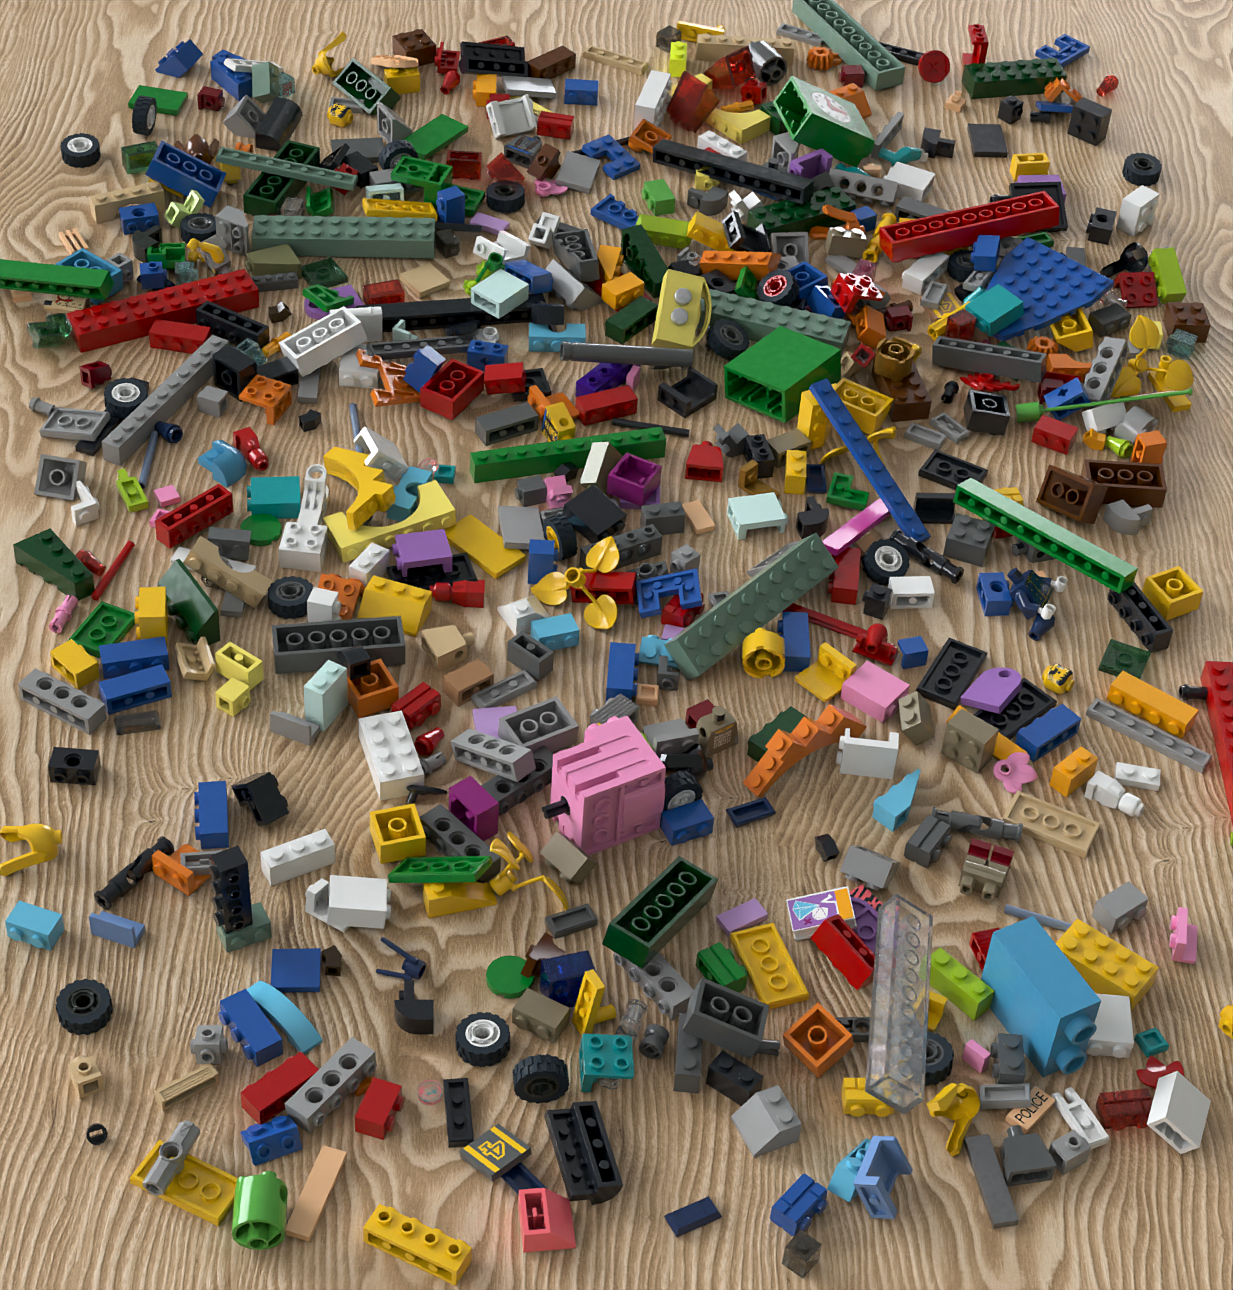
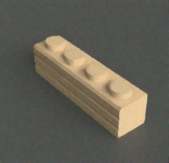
(186, 1086)

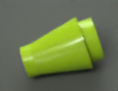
(1120, 447)

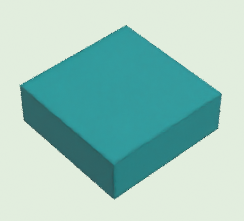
(445, 474)
(1151, 1042)

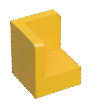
(936, 1010)

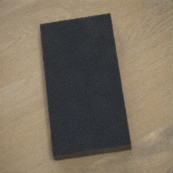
(425, 576)
(951, 673)
(1021, 711)

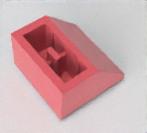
(545, 1220)

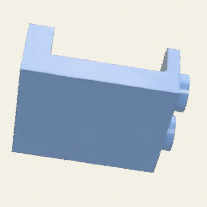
(878, 1173)

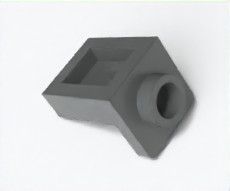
(665, 678)

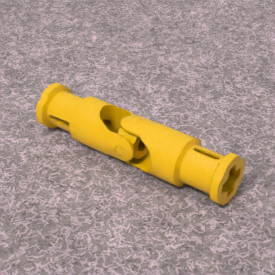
(873, 247)

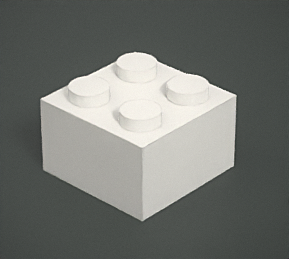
(1138, 210)

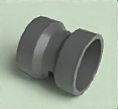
(653, 1043)

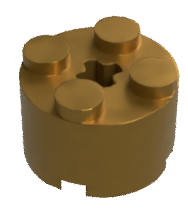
(894, 358)

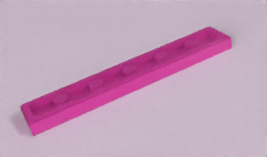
(856, 527)

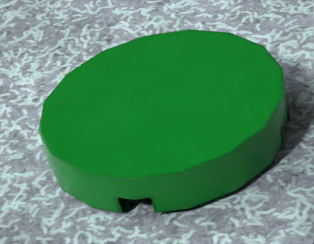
(263, 529)
(505, 979)

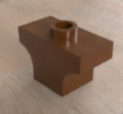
(545, 163)
(543, 950)

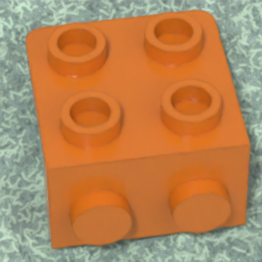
(1054, 88)
(539, 402)
(347, 590)
(175, 873)

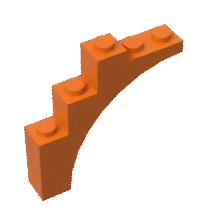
(808, 736)

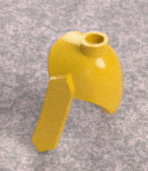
(323, 64)
(42, 840)
(960, 1105)

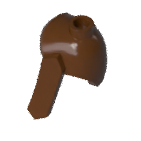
(199, 148)

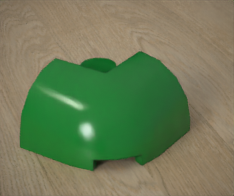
(167, 254)

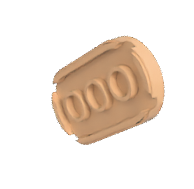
(396, 61)

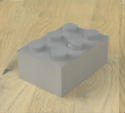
(540, 726)

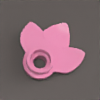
(545, 188)
(1018, 773)

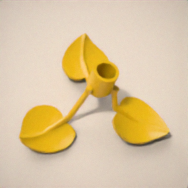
(1145, 334)
(889, 433)
(554, 586)
(506, 878)

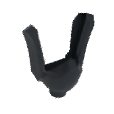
(1133, 259)
(692, 761)

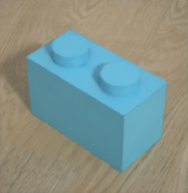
(556, 631)
(34, 925)

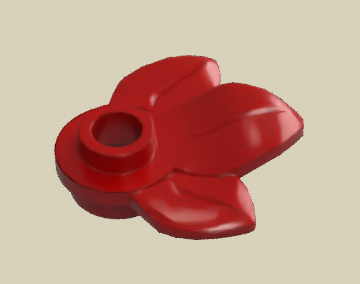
(1155, 1070)

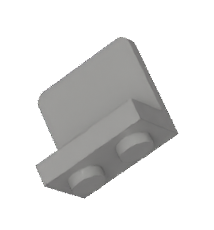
(671, 737)

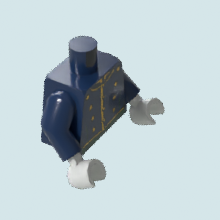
(1033, 592)

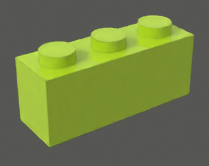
(665, 231)
(1167, 275)
(959, 985)

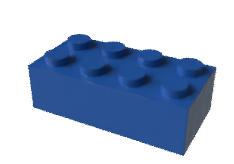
(185, 173)

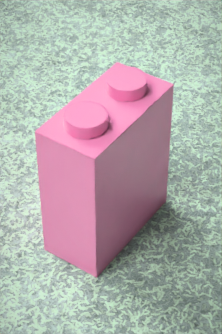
(874, 691)

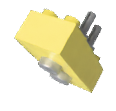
(681, 310)

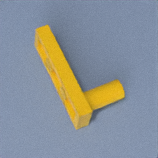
(691, 30)
(1176, 403)
(588, 1002)

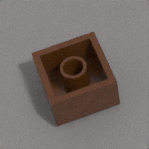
(415, 45)
(1187, 317)

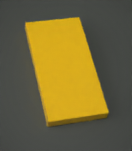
(398, 208)
(483, 546)
(769, 966)
(197, 1188)

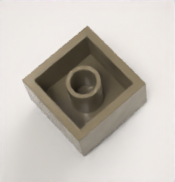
(969, 741)

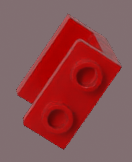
(980, 42)

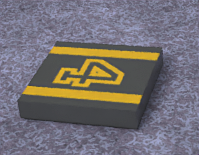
(495, 1152)

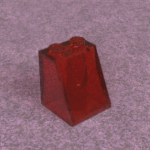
(732, 69)
(691, 103)

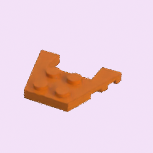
(392, 375)

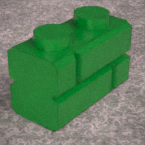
(721, 968)

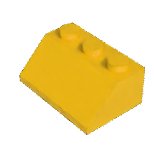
(1073, 331)
(865, 405)
(813, 420)
(392, 598)

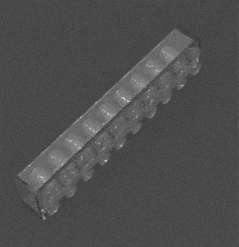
(899, 1005)

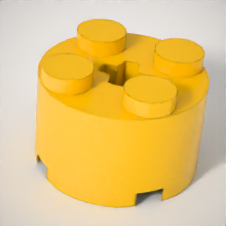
(763, 654)

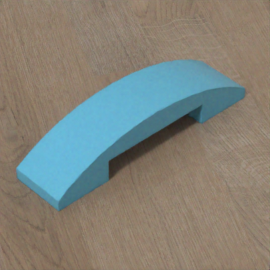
(286, 1016)

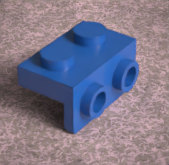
(271, 1139)

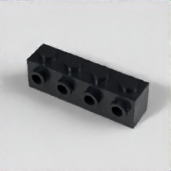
(231, 325)
(1142, 618)
(231, 890)

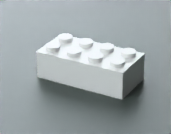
(653, 99)
(323, 341)
(390, 754)

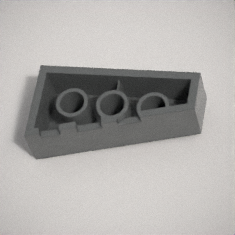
(577, 253)

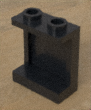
(745, 238)
(688, 394)

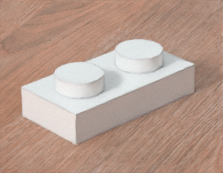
(1137, 776)

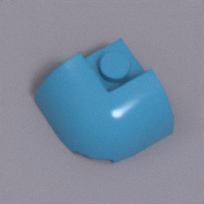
(224, 462)

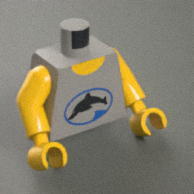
(211, 253)

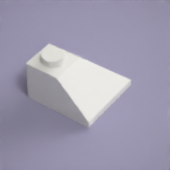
(521, 613)

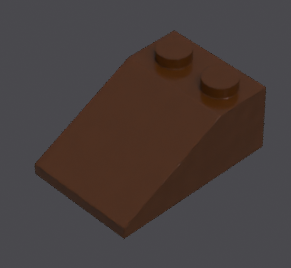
(1071, 494)

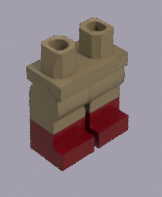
(983, 878)

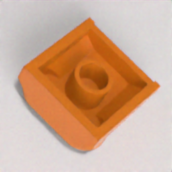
(646, 136)

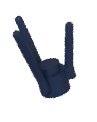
(412, 966)

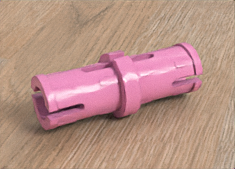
(63, 614)

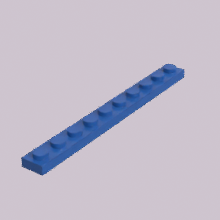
(869, 461)

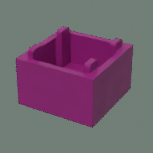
(634, 479)
(474, 808)

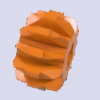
(820, 58)
(1043, 345)

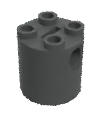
(767, 62)

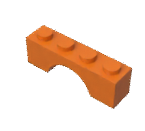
(1064, 364)

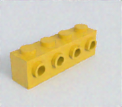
(417, 1244)

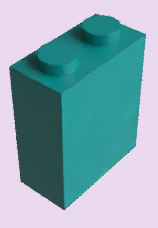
(995, 309)
(275, 496)

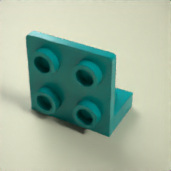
(604, 1058)

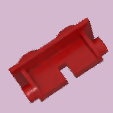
(886, 653)

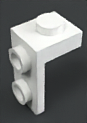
(88, 509)
(317, 902)

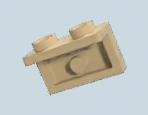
(195, 660)

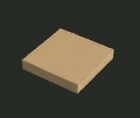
(424, 280)

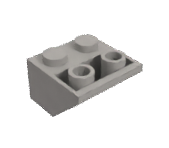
(232, 230)

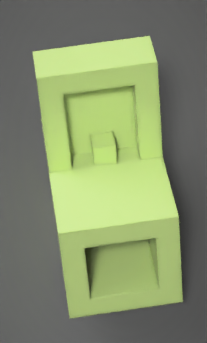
(178, 211)

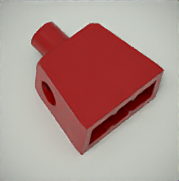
(705, 463)

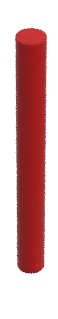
(112, 570)

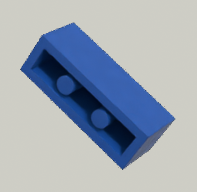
(235, 83)
(537, 278)
(795, 631)
(133, 656)
(622, 671)
(135, 689)
(1048, 732)
(212, 815)
(250, 1028)

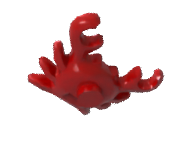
(986, 383)

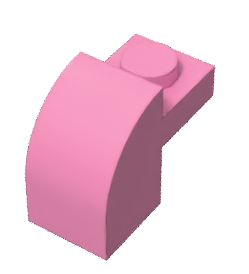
(557, 491)

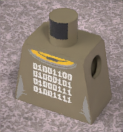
(717, 731)

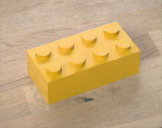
(1106, 963)

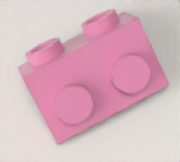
(1184, 938)

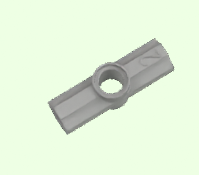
(164, 1168)

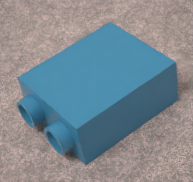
(1040, 997)

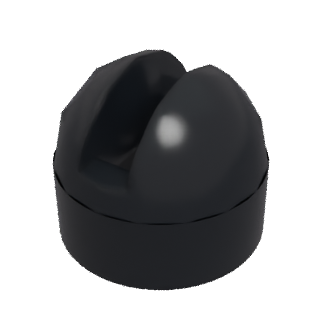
(98, 1138)

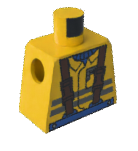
(558, 423)

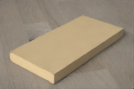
(1052, 824)

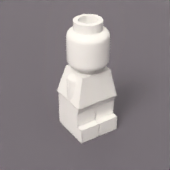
(1112, 794)

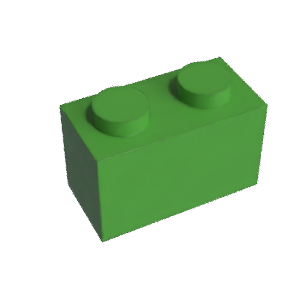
(658, 197)

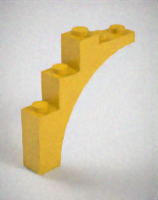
(369, 482)

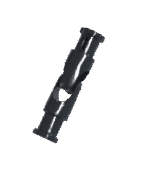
(923, 554)
(119, 885)

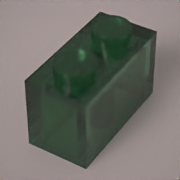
(138, 156)

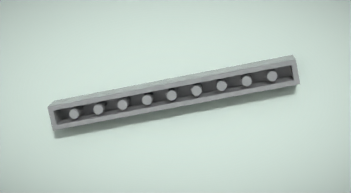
(162, 403)

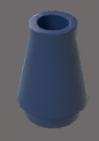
(170, 432)
(1041, 626)

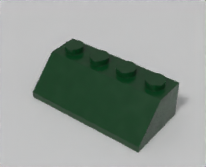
(361, 83)
(190, 605)

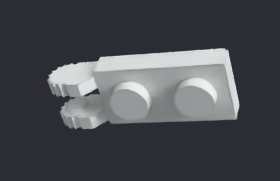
(1080, 1118)

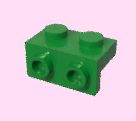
(320, 203)

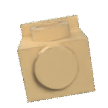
(85, 1071)

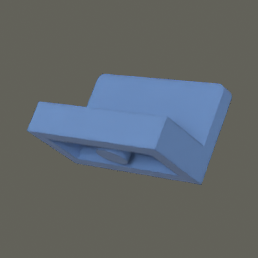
(116, 928)

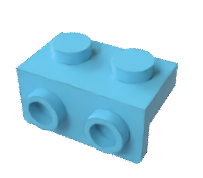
(650, 650)

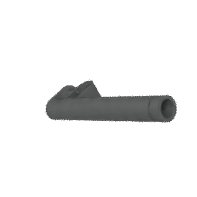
(655, 357)

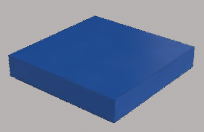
(1054, 106)
(296, 970)

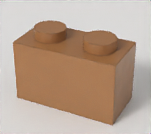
(466, 681)

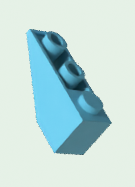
(895, 805)
(846, 1172)

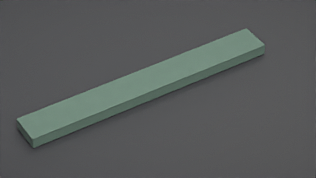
(287, 168)

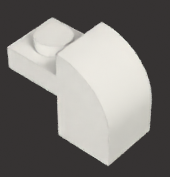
(742, 206)
(542, 233)

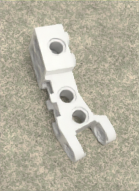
(306, 540)

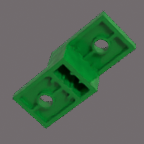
(434, 178)

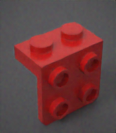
(850, 288)
(1137, 289)

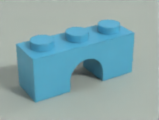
(544, 340)
(407, 493)

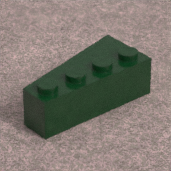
(643, 258)
(56, 563)

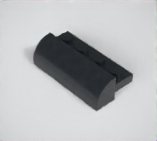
(492, 59)
(584, 1152)

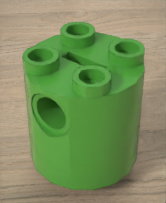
(259, 1211)

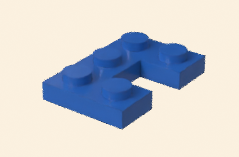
(1070, 50)
(622, 161)
(652, 589)

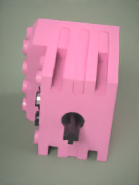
(607, 787)

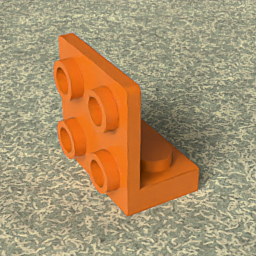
(270, 394)

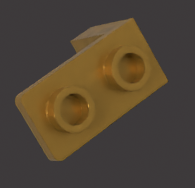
(749, 483)

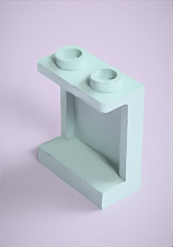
(755, 512)

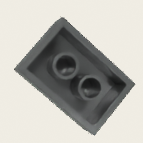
(726, 1018)

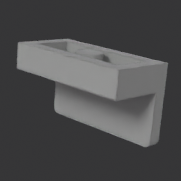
(293, 727)

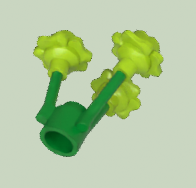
(484, 270)

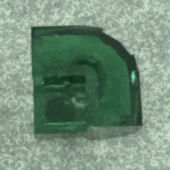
(50, 333)

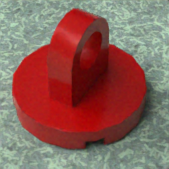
(934, 66)

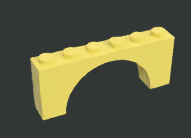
(737, 126)
(433, 513)

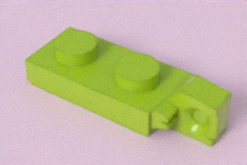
(131, 492)

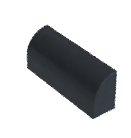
(278, 124)

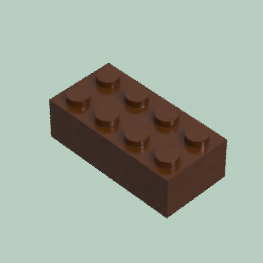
(909, 396)
(1128, 481)

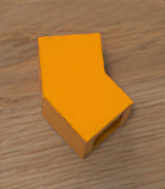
(1094, 440)

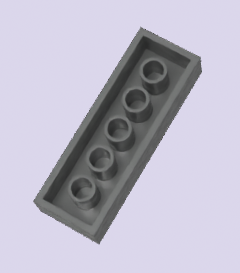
(311, 644)

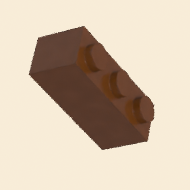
(552, 63)

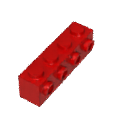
(194, 516)

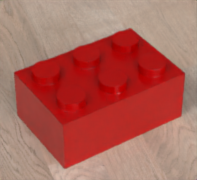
(452, 389)

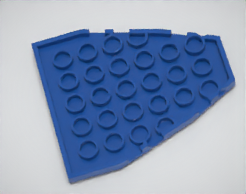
(1046, 285)

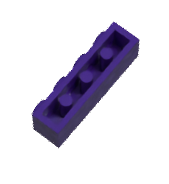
(602, 378)

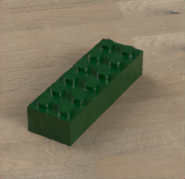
(1011, 77)
(270, 190)
(797, 217)
(659, 912)

